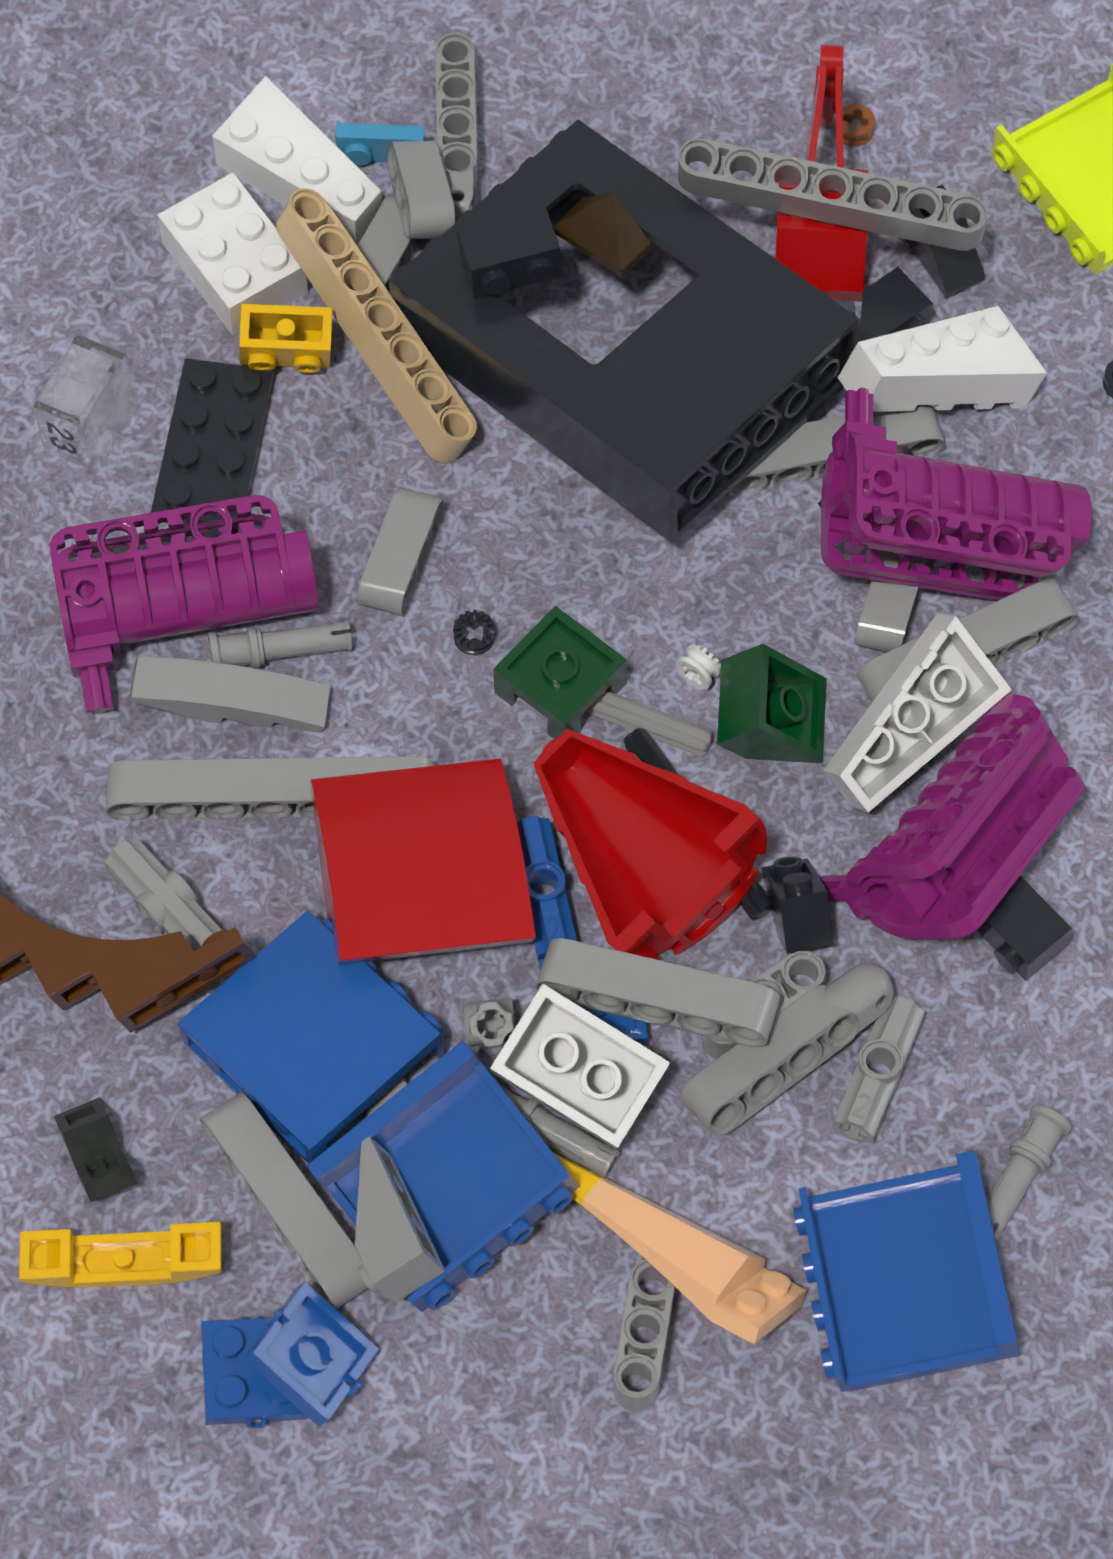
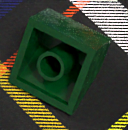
(771, 707)

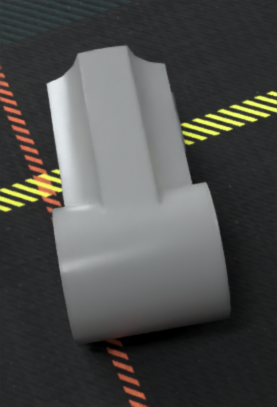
(488, 1021)

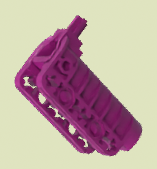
(941, 514)
(176, 584)
(967, 831)

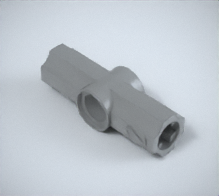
(159, 893)
(871, 1092)

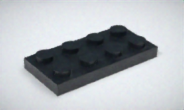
(213, 436)

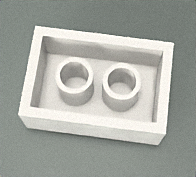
(231, 250)
(579, 1066)

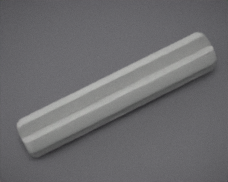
(656, 723)

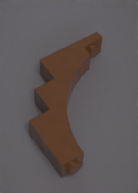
(134, 975)

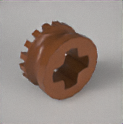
(864, 131)

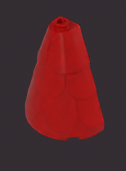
(648, 844)

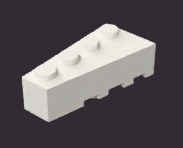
(282, 151)
(945, 364)
(919, 711)

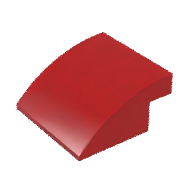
(421, 861)

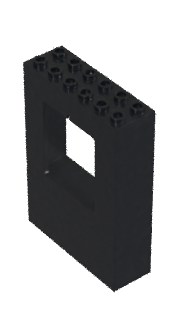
(682, 398)

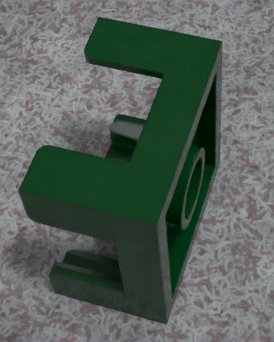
(559, 671)

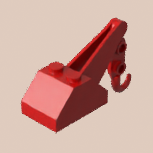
(820, 251)

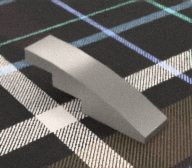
(229, 691)

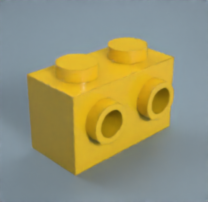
(285, 337)

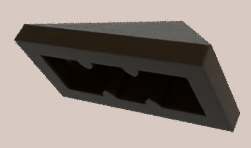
(604, 232)

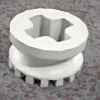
(698, 667)

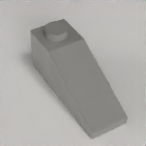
(389, 1229)

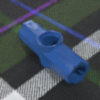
(550, 911)

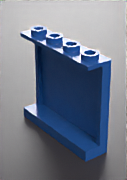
(309, 1035)
(466, 1162)
(907, 1276)

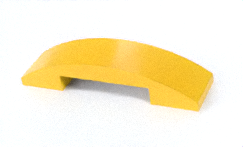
(122, 1258)

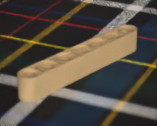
(376, 326)

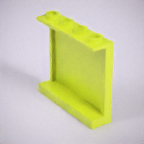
(1068, 171)

